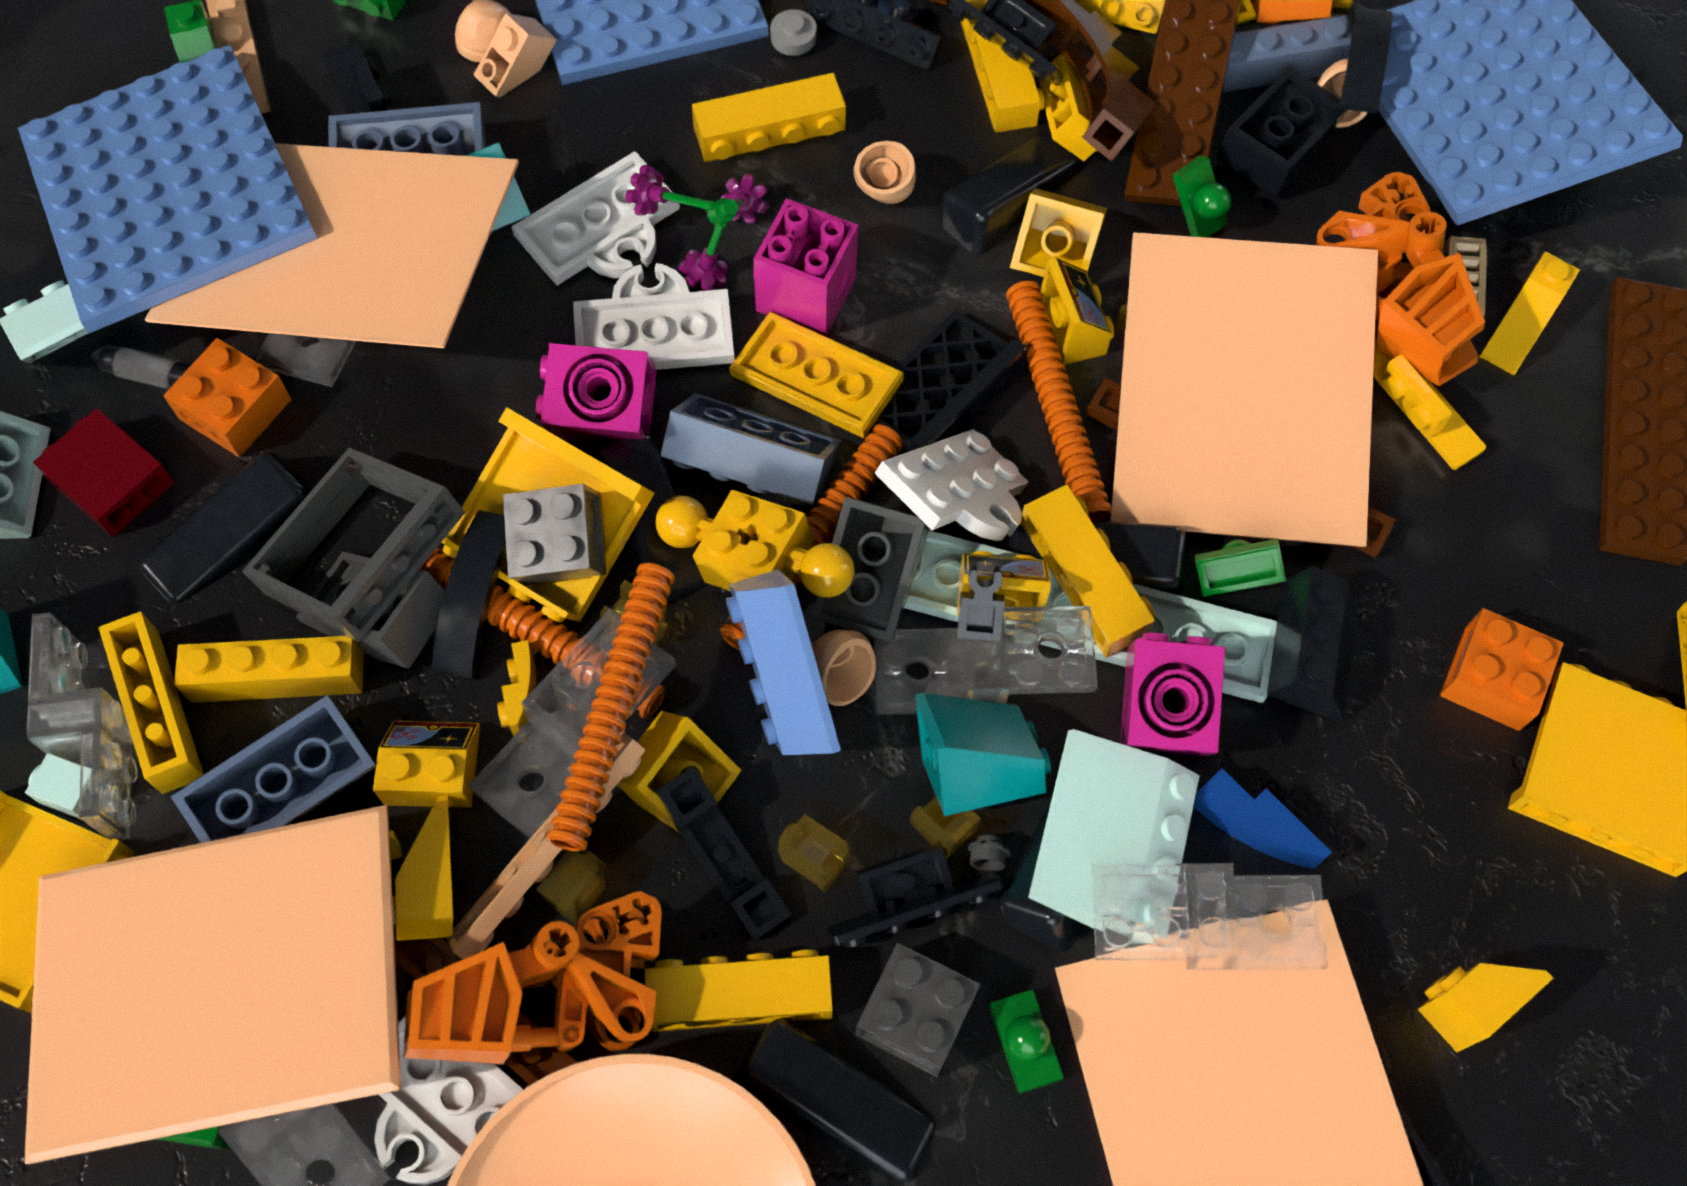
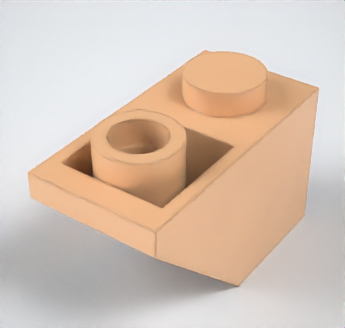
(514, 54)

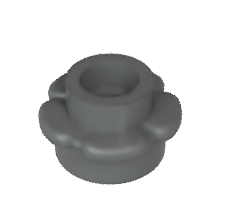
(988, 853)

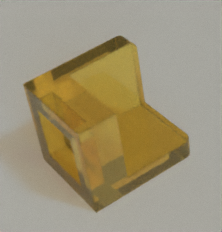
(948, 830)

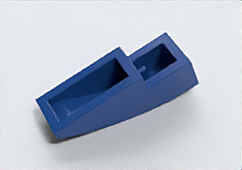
(1259, 822)

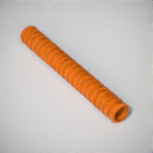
(1057, 398)
(851, 482)
(529, 625)
(611, 707)

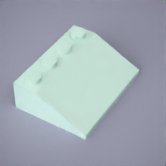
(1109, 810)

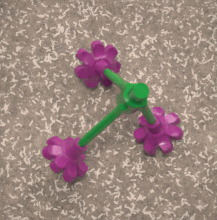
(741, 201)

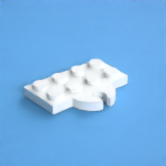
(593, 226)
(664, 320)
(958, 482)
(441, 1110)

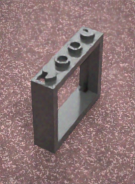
(389, 567)

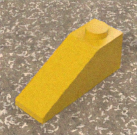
(1067, 110)
(1529, 313)
(424, 881)

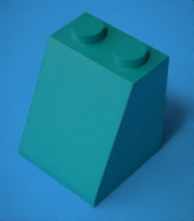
(978, 752)

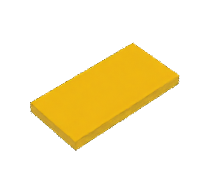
(816, 374)

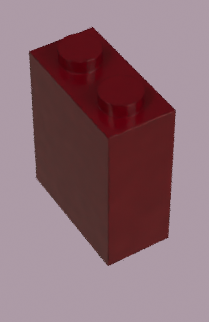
(104, 472)

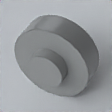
(793, 32)

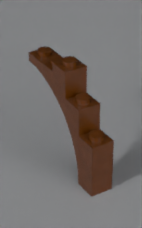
(1103, 72)

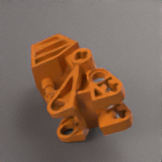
(1427, 302)
(474, 1004)

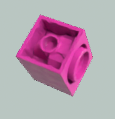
(806, 266)
(576, 381)
(1192, 675)

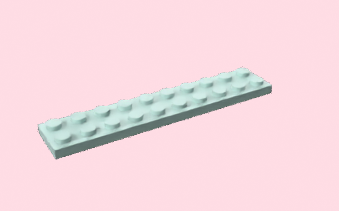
(1245, 636)

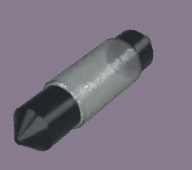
(139, 366)

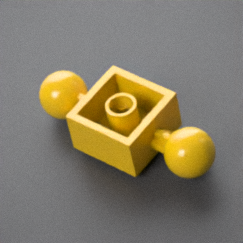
(753, 539)

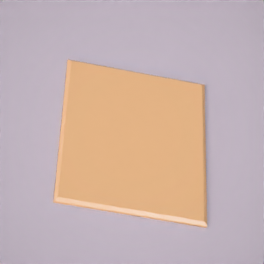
(388, 256)
(1247, 389)
(213, 985)
(1235, 1073)

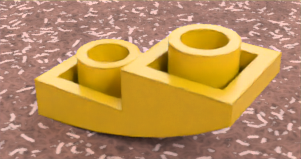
(523, 680)

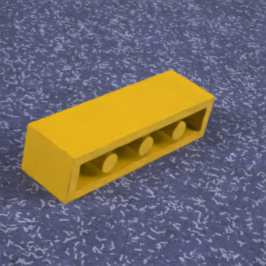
(1005, 84)
(769, 117)
(1087, 569)
(269, 669)
(151, 703)
(740, 991)

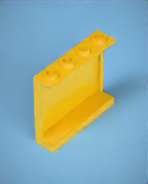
(536, 460)
(1610, 769)
(30, 847)

